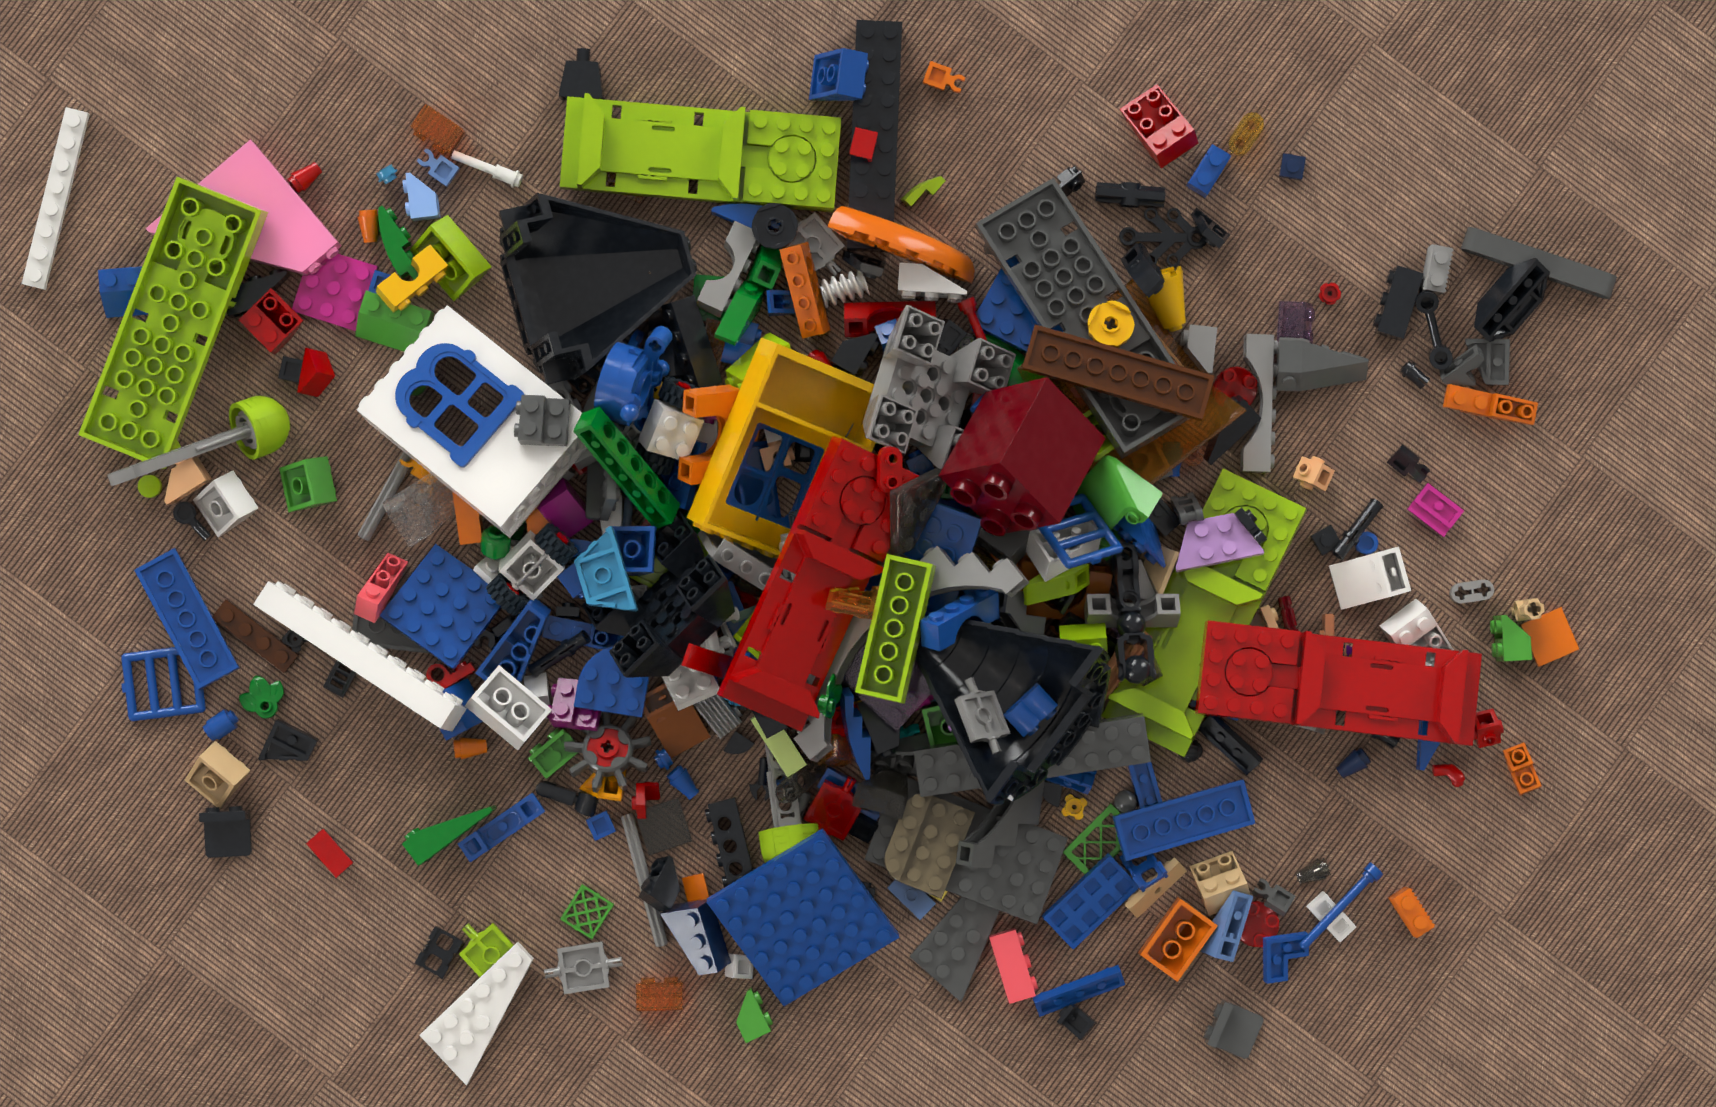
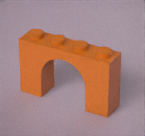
(699, 403)
(471, 525)

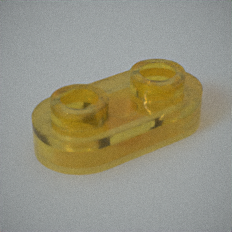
(1245, 134)

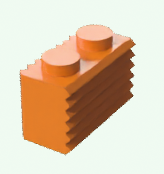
(1411, 912)

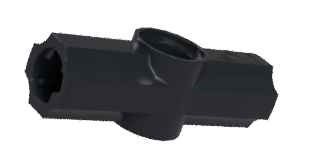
(1130, 195)

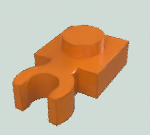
(939, 76)

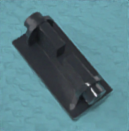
(1070, 180)

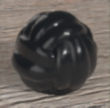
(1194, 752)

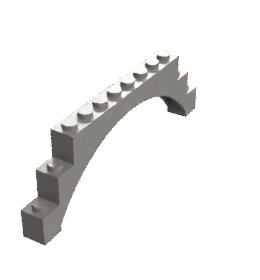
(948, 577)

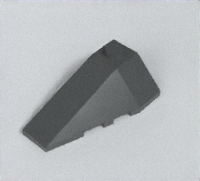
(1311, 366)

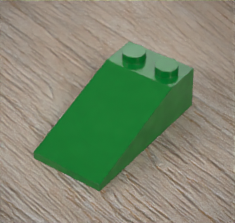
(429, 841)

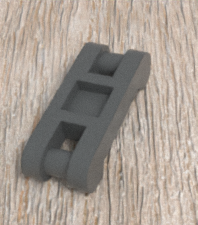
(1187, 508)

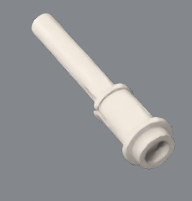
(498, 172)

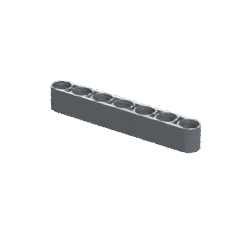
(1561, 269)

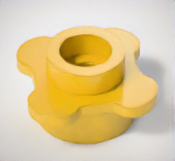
(1070, 801)

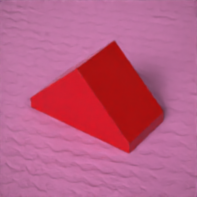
(315, 373)

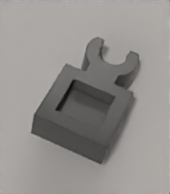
(1276, 898)

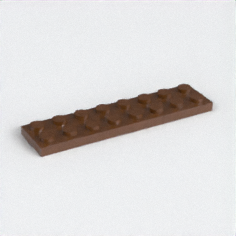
(1118, 372)

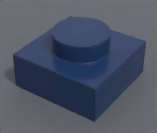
(1292, 166)

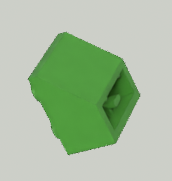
(1510, 640)

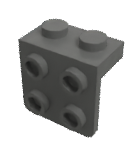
(1233, 1029)

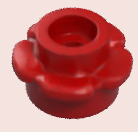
(1332, 287)

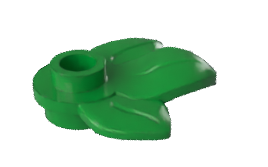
(260, 694)
(828, 702)

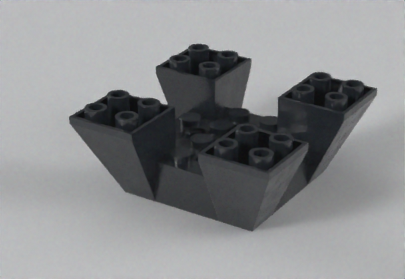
(676, 611)

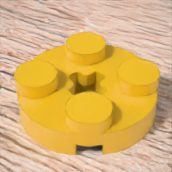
(1105, 312)

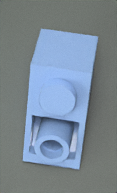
(422, 202)

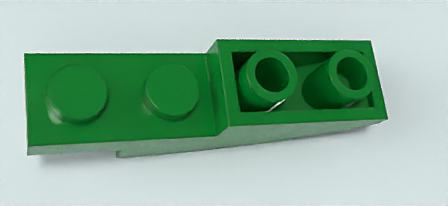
(395, 243)

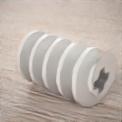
(843, 287)

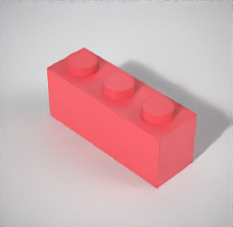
(1013, 965)

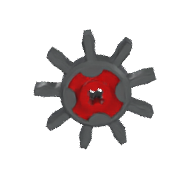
(616, 759)

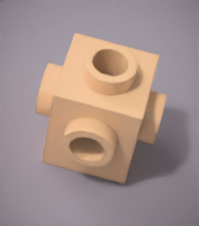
(769, 452)
(1313, 473)

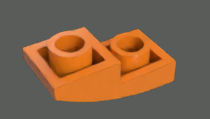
(1521, 768)

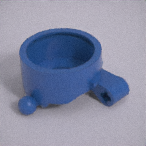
(630, 377)

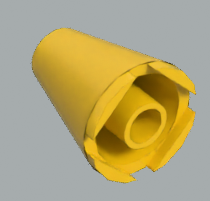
(1169, 301)

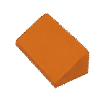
(695, 887)

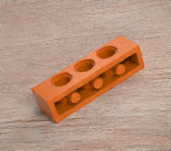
(805, 290)

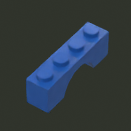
(941, 627)

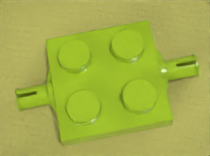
(484, 948)

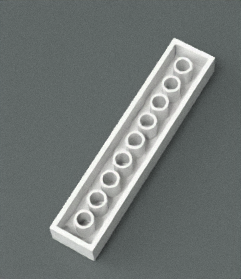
(357, 654)

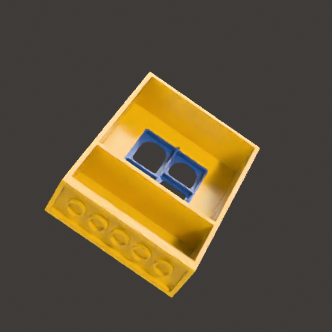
(800, 403)

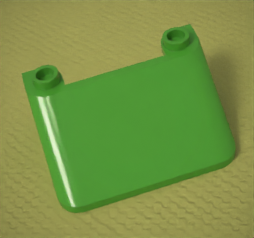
(1117, 493)

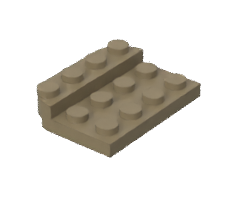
(927, 843)

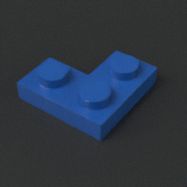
(1277, 952)

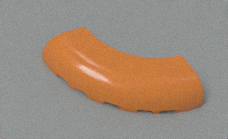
(902, 242)

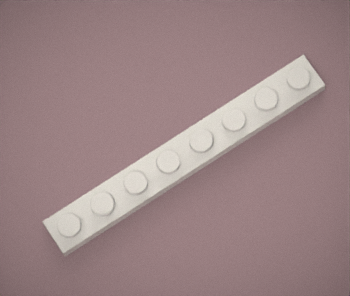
(55, 198)

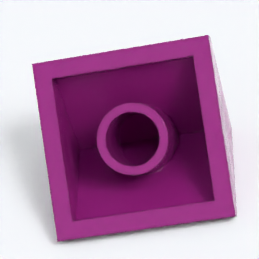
(564, 508)

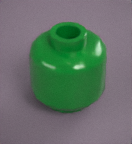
(494, 543)

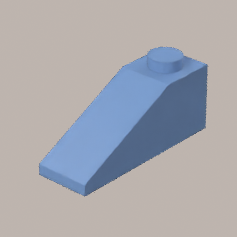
(1230, 922)

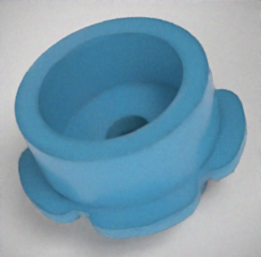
(387, 174)

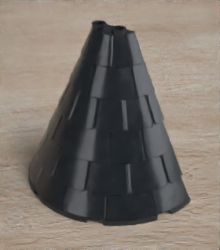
(1010, 665)

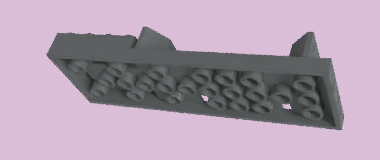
(1061, 284)

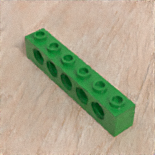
(626, 467)

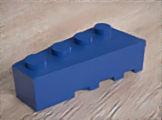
(518, 643)

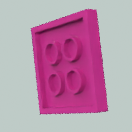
(335, 291)

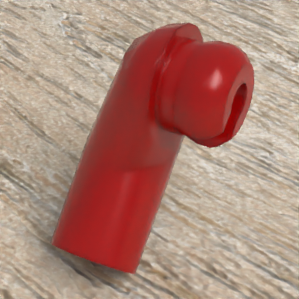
(1457, 776)

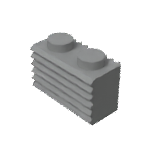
(1436, 269)
(719, 714)

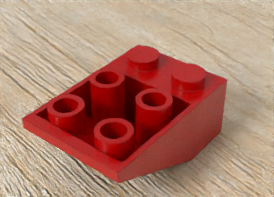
(1159, 126)

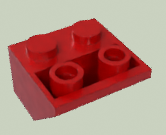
(272, 321)

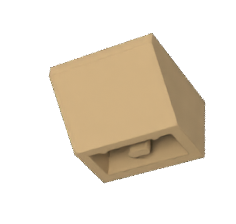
(1217, 879)

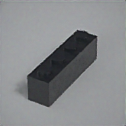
(691, 342)

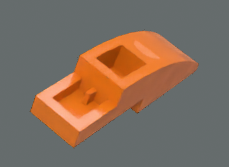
(1490, 405)

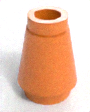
(369, 225)
(469, 747)

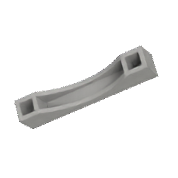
(1259, 355)

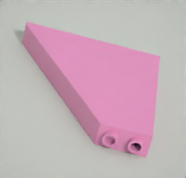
(291, 233)

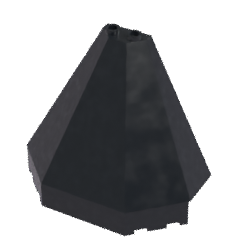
(585, 279)

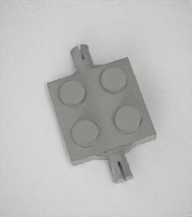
(821, 240)
(982, 716)
(583, 967)

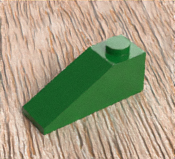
(740, 313)

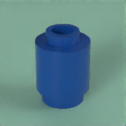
(221, 724)

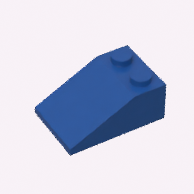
(839, 75)

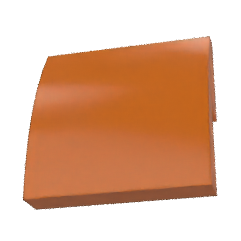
(1550, 637)

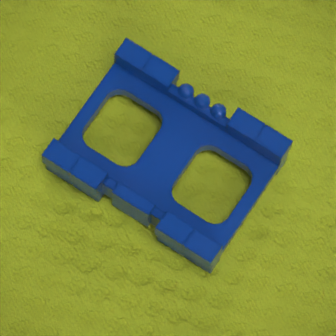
(1137, 871)

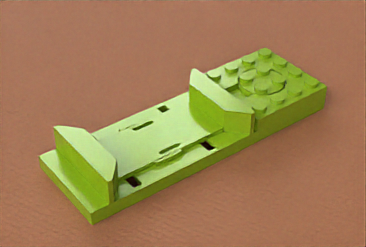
(733, 156)
(186, 291)
(1214, 593)

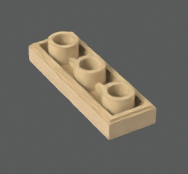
(1141, 901)

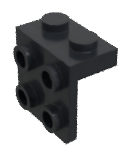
(226, 832)

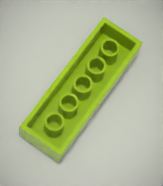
(895, 628)

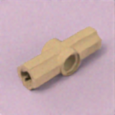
(1527, 609)

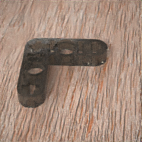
(792, 781)

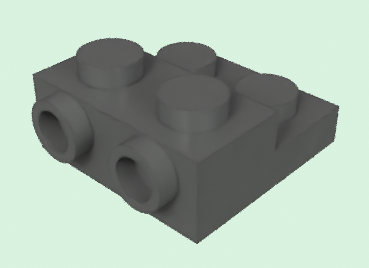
(542, 420)

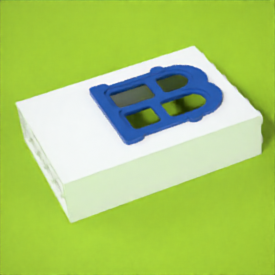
(492, 468)

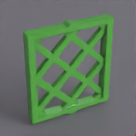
(577, 926)

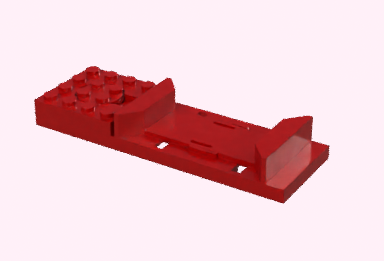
(830, 545)
(1306, 679)

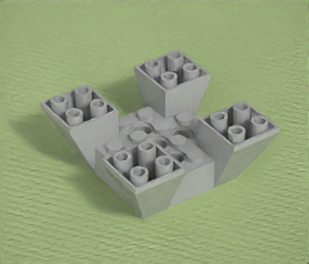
(924, 391)

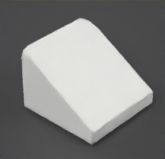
(739, 967)

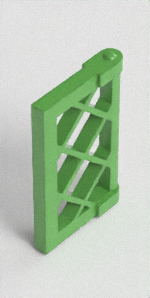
(1082, 839)

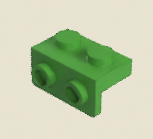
(552, 754)

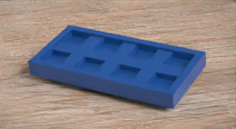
(1090, 901)

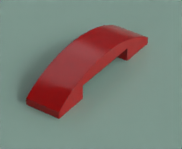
(706, 660)

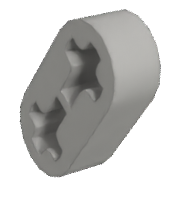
(1472, 597)

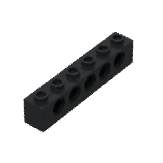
(729, 809)

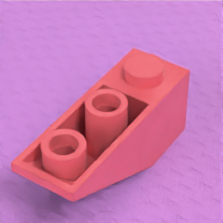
(379, 588)

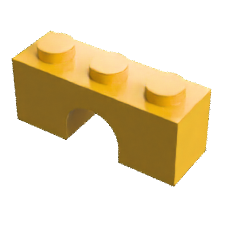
(397, 292)

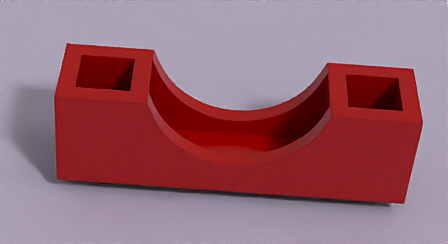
(863, 316)

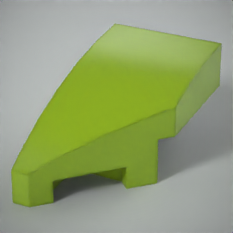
(929, 186)

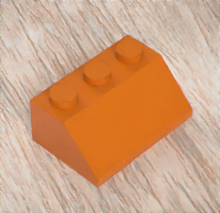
(1177, 939)

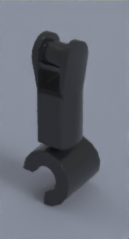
(498, 631)
(584, 802)

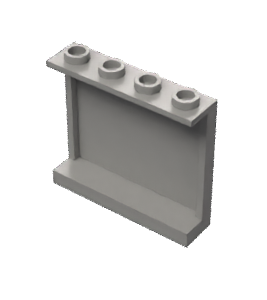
(740, 560)

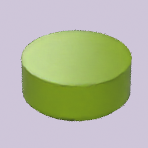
(149, 486)

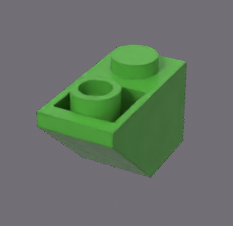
(751, 1019)

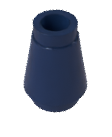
(1353, 763)

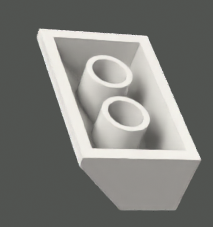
(508, 707)

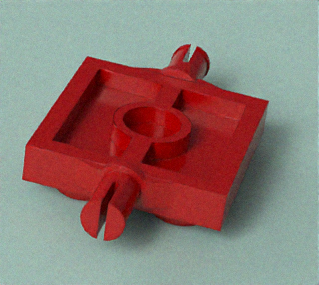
(833, 808)

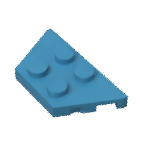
(605, 575)

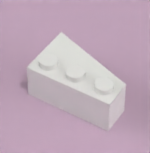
(1046, 559)

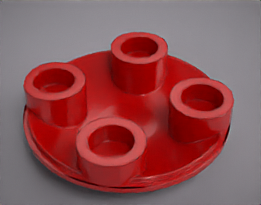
(1236, 382)
(1259, 923)

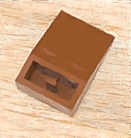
(674, 728)

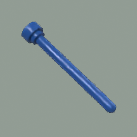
(1370, 874)

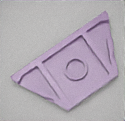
(1216, 542)

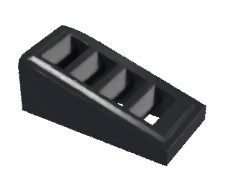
(336, 668)

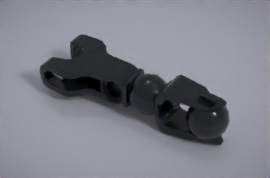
(1130, 622)

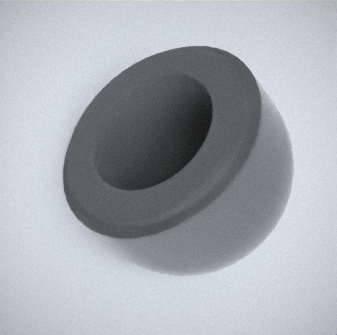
(1125, 801)

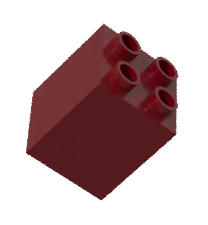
(1021, 457)

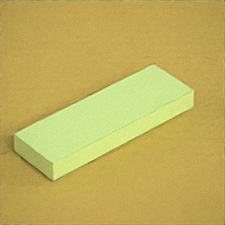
(782, 750)

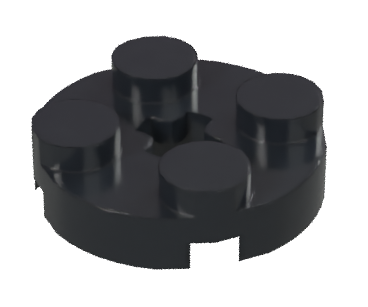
(780, 214)

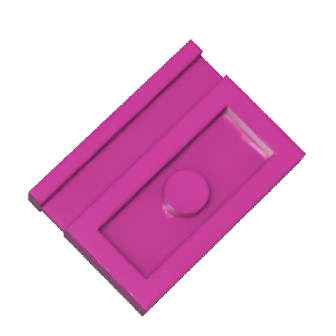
(1435, 510)

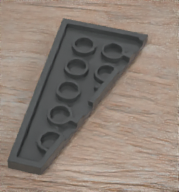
(956, 945)

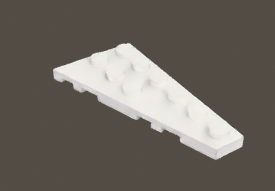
(471, 1021)

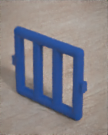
(1102, 531)
(155, 712)

